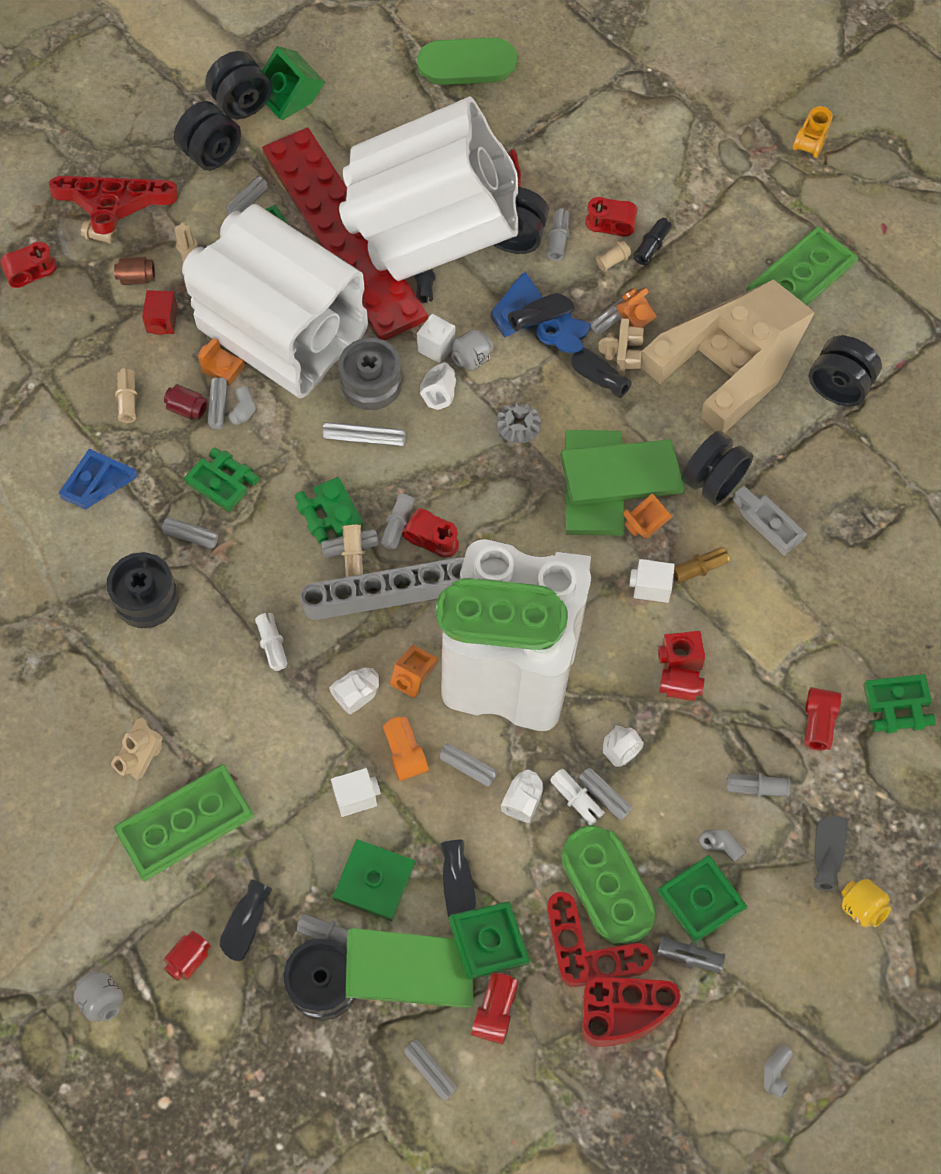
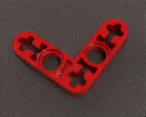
(588, 960)

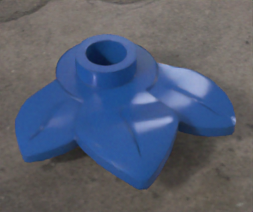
(566, 333)

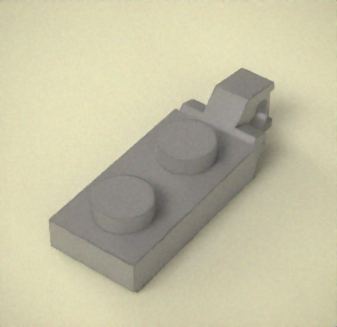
(769, 520)

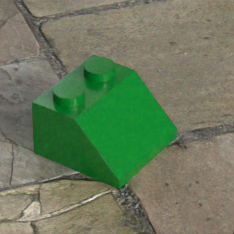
(292, 82)

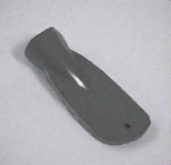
(829, 851)

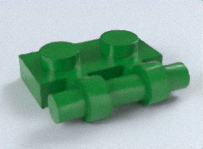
(218, 486)
(336, 505)
(898, 694)

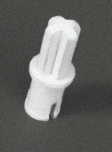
(271, 641)
(576, 796)

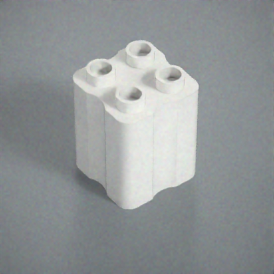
(431, 191)
(275, 298)
(515, 681)

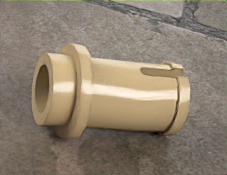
(88, 233)
(613, 256)

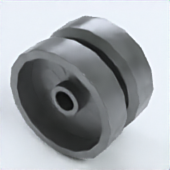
(370, 373)

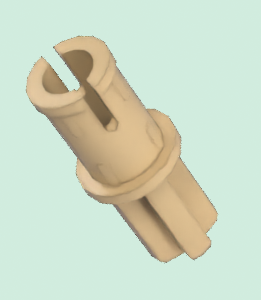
(185, 240)
(126, 396)
(352, 550)

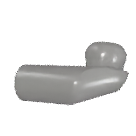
(244, 408)
(722, 841)
(773, 1069)

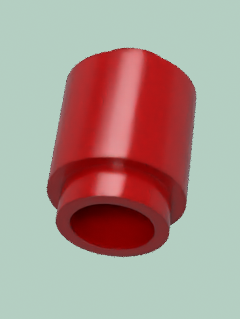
(681, 683)
(186, 956)

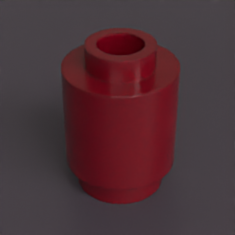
(185, 402)

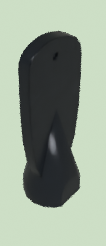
(540, 311)
(600, 372)
(457, 878)
(244, 922)

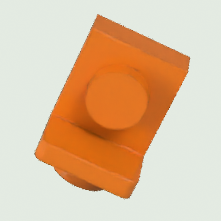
(636, 308)
(219, 362)
(412, 670)

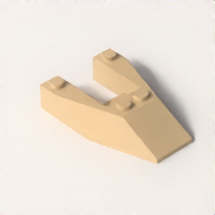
(744, 336)

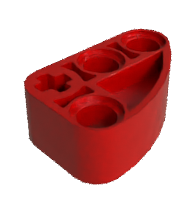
(623, 1020)

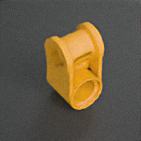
(814, 131)

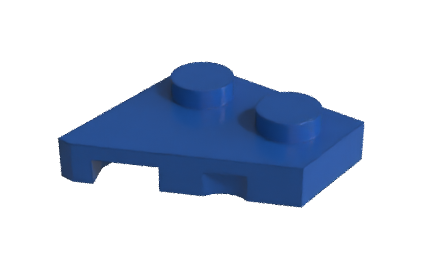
(518, 296)
(95, 479)

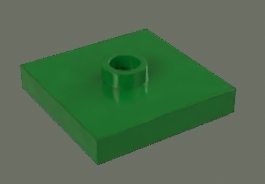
(374, 880)
(701, 899)
(488, 940)

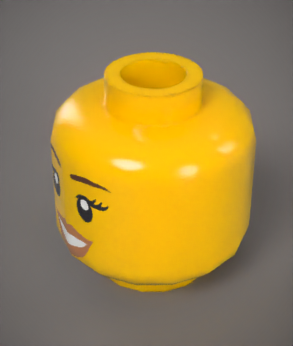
(865, 903)

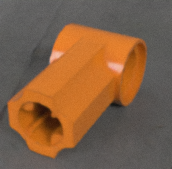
(406, 754)

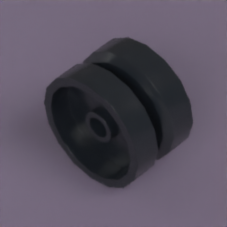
(238, 85)
(207, 135)
(532, 218)
(845, 370)
(717, 467)
(142, 590)
(301, 975)

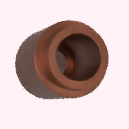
(134, 270)

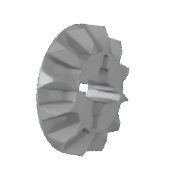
(518, 433)

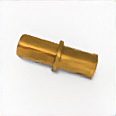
(700, 565)

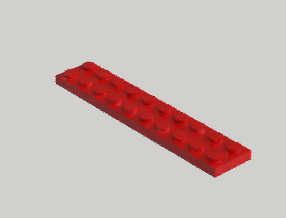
(317, 195)

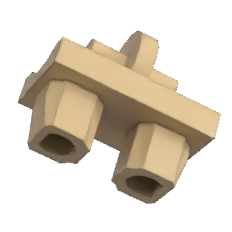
(628, 337)
(137, 750)

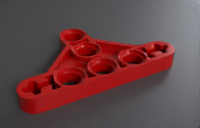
(124, 200)

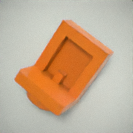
(647, 517)

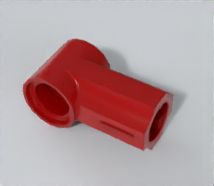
(822, 712)
(493, 1017)

